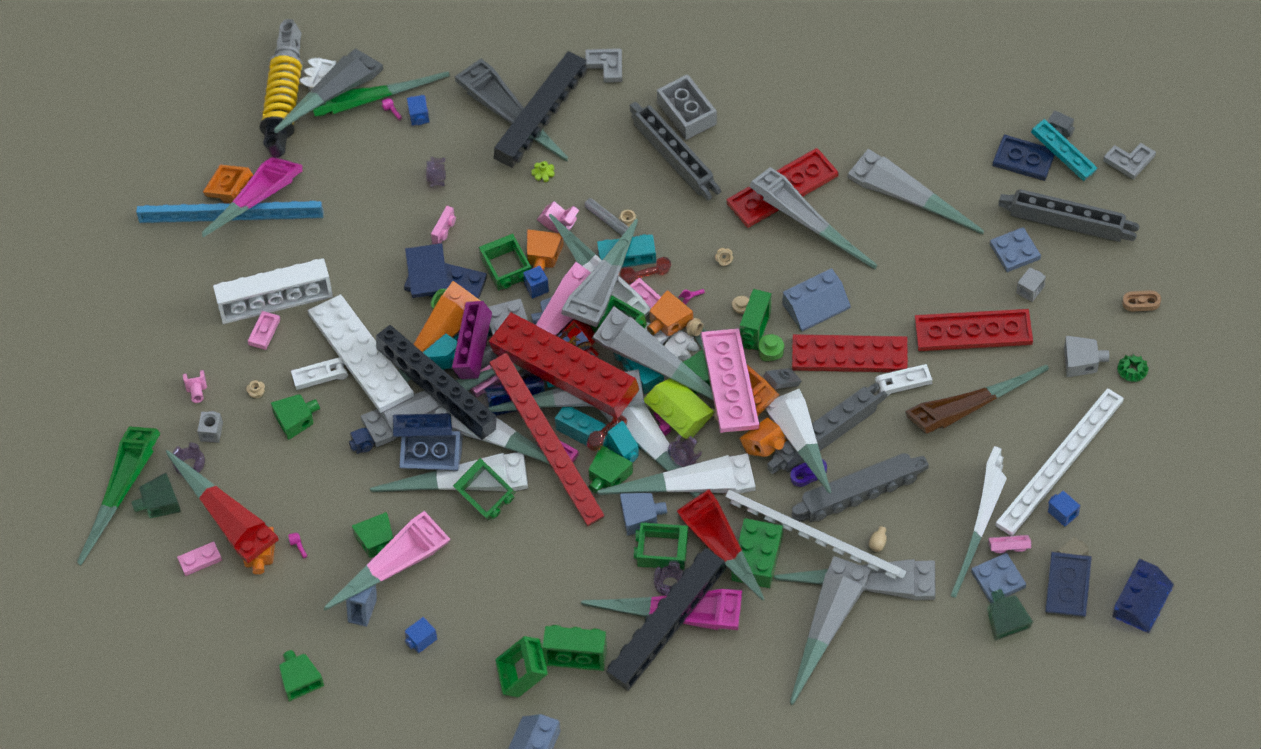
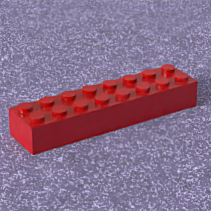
(564, 365)

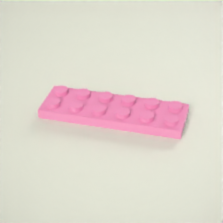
(729, 380)

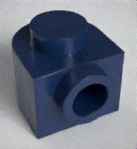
(361, 441)

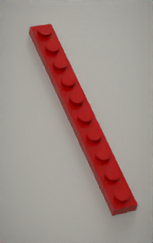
(546, 439)

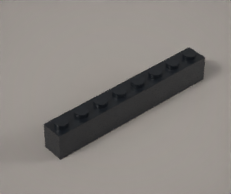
(540, 109)
(666, 619)

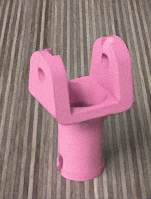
(195, 386)

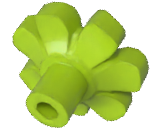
(543, 171)

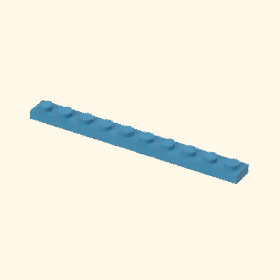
(210, 212)

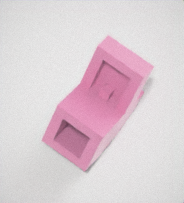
(566, 217)

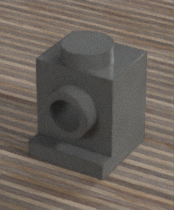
(1062, 123)

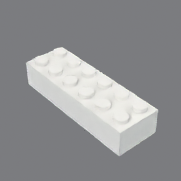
(273, 290)

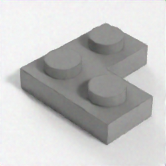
(609, 60)
(1128, 163)

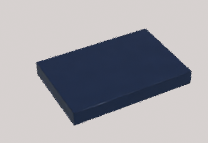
(1023, 157)
(426, 269)
(422, 424)
(1068, 584)

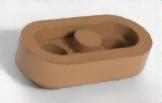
(1141, 300)

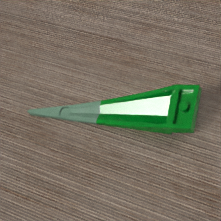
(361, 96)
(131, 457)

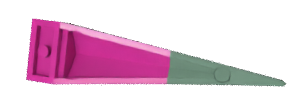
(267, 180)
(716, 610)

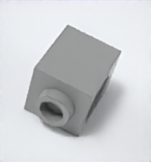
(1031, 284)
(211, 433)

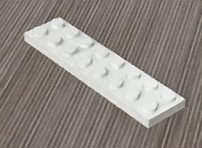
(359, 353)

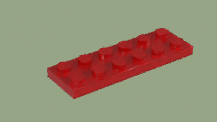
(803, 173)
(973, 330)
(849, 353)

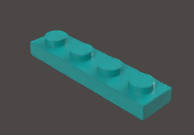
(1064, 150)

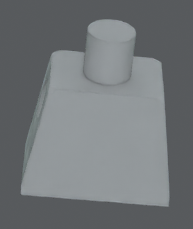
(1083, 356)

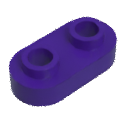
(806, 473)

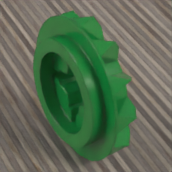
(1131, 374)

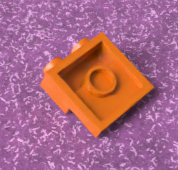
(228, 182)

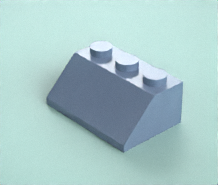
(816, 300)
(431, 452)
(536, 733)

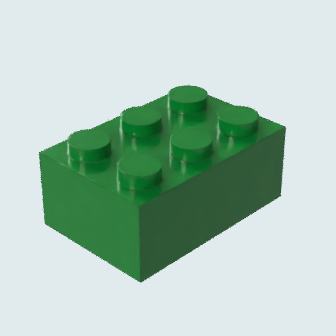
(761, 548)
(575, 648)

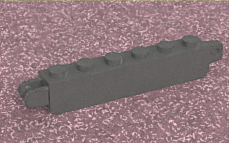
(674, 150)
(1069, 215)
(831, 426)
(859, 487)

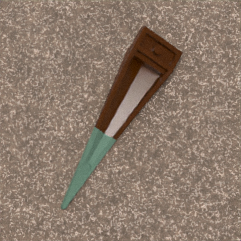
(946, 411)

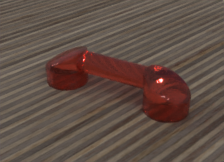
(662, 267)
(596, 438)

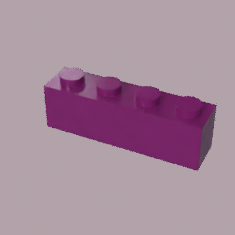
(472, 340)

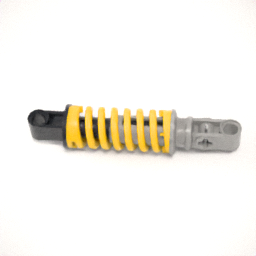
(281, 88)

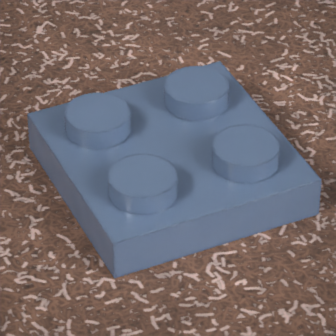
(1015, 249)
(998, 574)

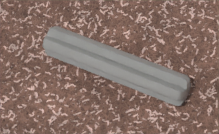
(606, 216)

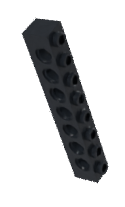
(436, 382)

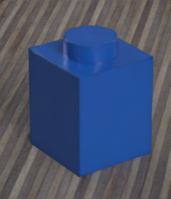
(418, 110)
(536, 282)
(1063, 508)
(420, 635)

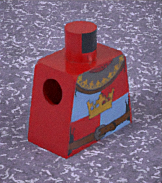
(580, 335)

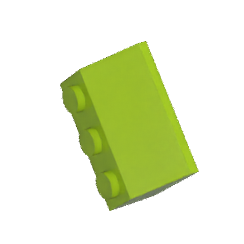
(679, 407)

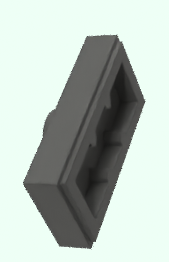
(782, 378)

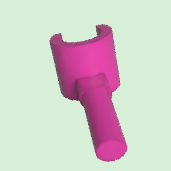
(388, 105)
(687, 295)
(664, 426)
(294, 538)

